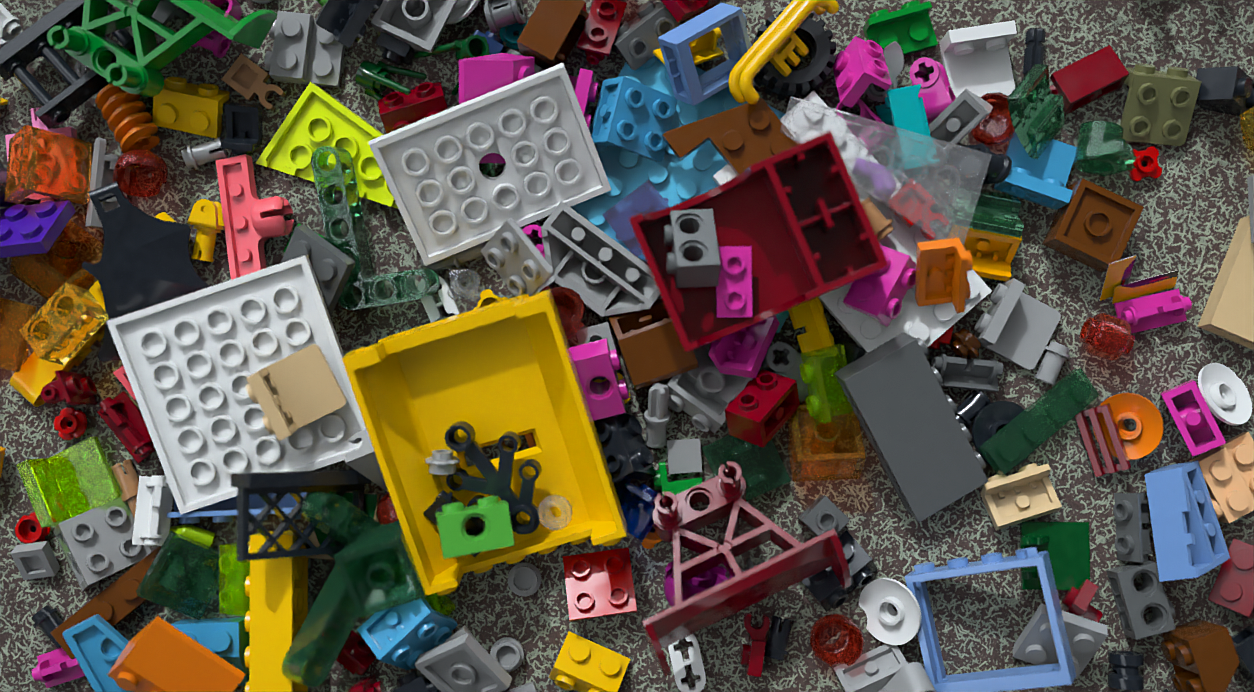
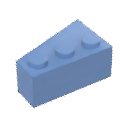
(1183, 522)

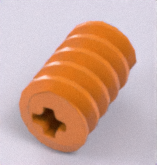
(127, 118)

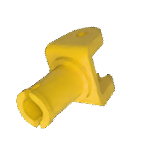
(208, 221)

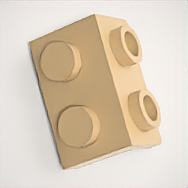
(1020, 496)

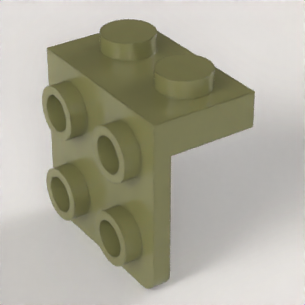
(1159, 105)

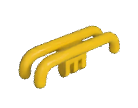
(775, 46)

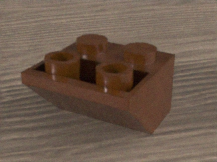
(650, 345)
(1200, 656)

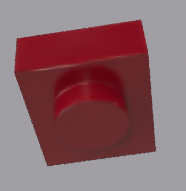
(1078, 601)

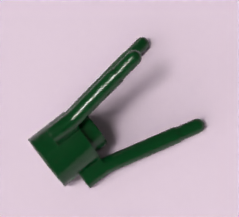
(470, 47)
(377, 78)

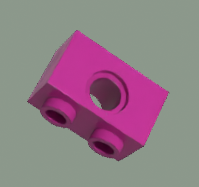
(597, 360)
(1193, 418)

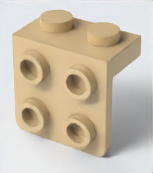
(295, 391)

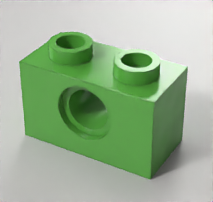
(494, 534)

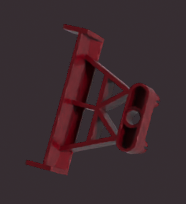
(726, 496)

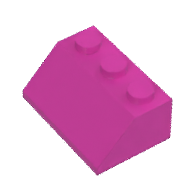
(490, 73)

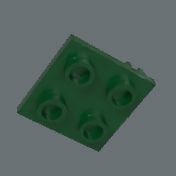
(1067, 550)

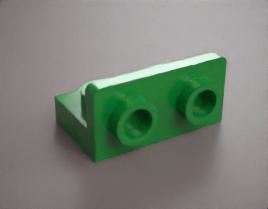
(908, 27)

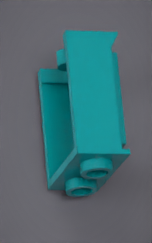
(904, 110)

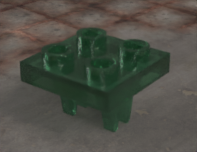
(759, 465)
(182, 576)

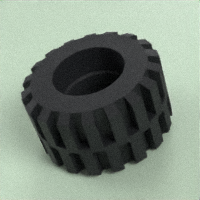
(807, 79)

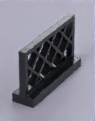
(293, 483)

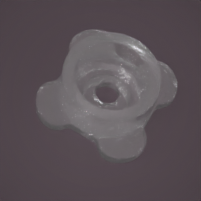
(471, 279)

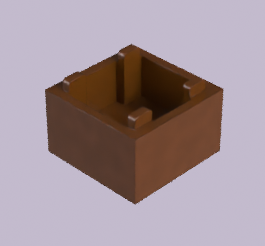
(553, 31)
(1093, 225)

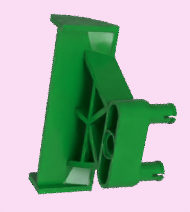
(140, 72)

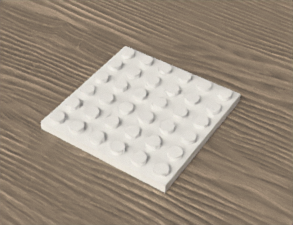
(191, 381)

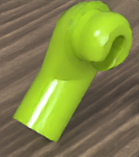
(195, 533)

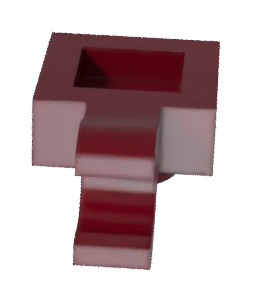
(753, 653)

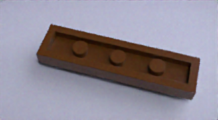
(112, 603)

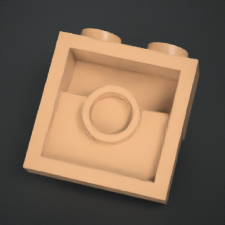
(1230, 477)

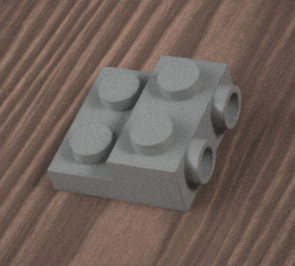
(303, 52)
(704, 392)

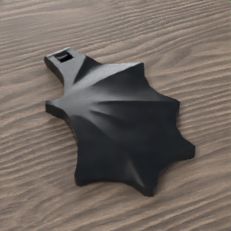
(141, 261)

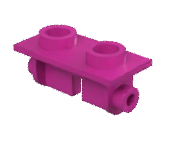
(734, 283)
(1154, 310)
(56, 668)

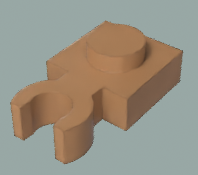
(250, 80)

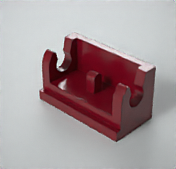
(1089, 79)

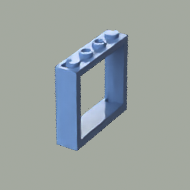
(1002, 679)

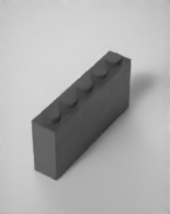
(912, 425)

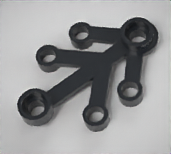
(496, 481)

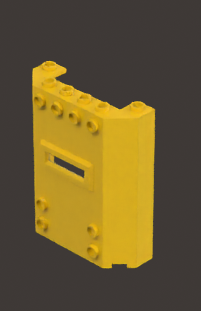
(500, 374)

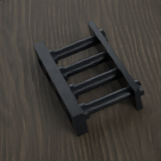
(34, 44)

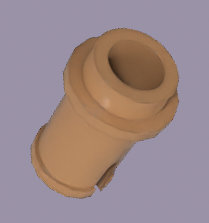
(879, 223)

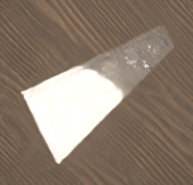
(909, 172)

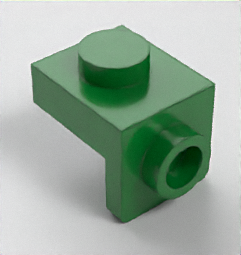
(675, 487)

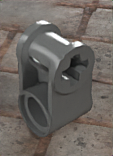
(503, 13)
(790, 367)

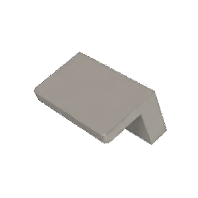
(871, 670)

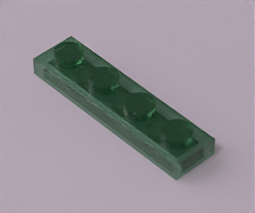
(1039, 421)

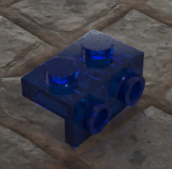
(637, 507)

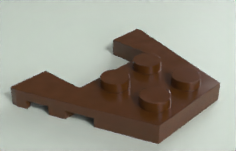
(738, 134)

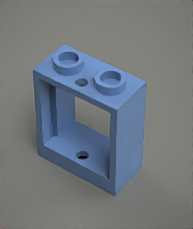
(678, 57)

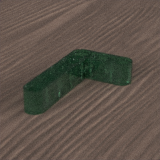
(356, 241)
(326, 613)

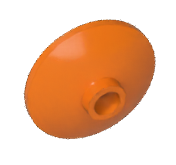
(1148, 422)

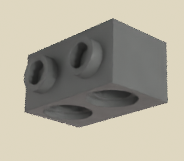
(693, 248)
(1133, 602)

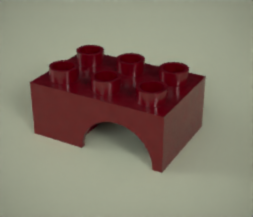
(802, 233)

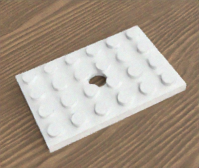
(437, 161)

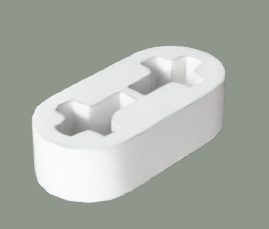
(432, 307)
(696, 664)

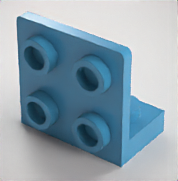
(632, 117)
(1042, 178)
(406, 632)

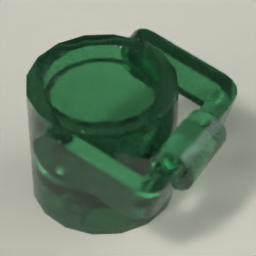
(1100, 149)

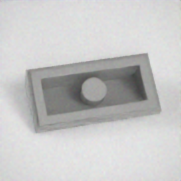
(960, 117)

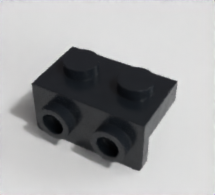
(346, 18)
(624, 448)
(825, 584)

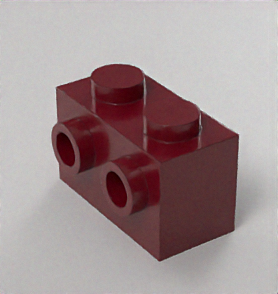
(762, 407)

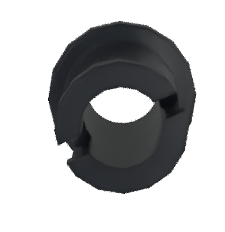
(971, 407)
(47, 621)
(777, 640)

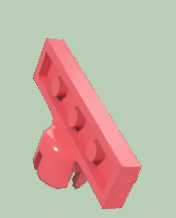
(246, 217)

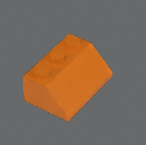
(171, 661)

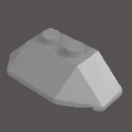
(596, 265)

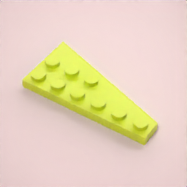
(324, 121)

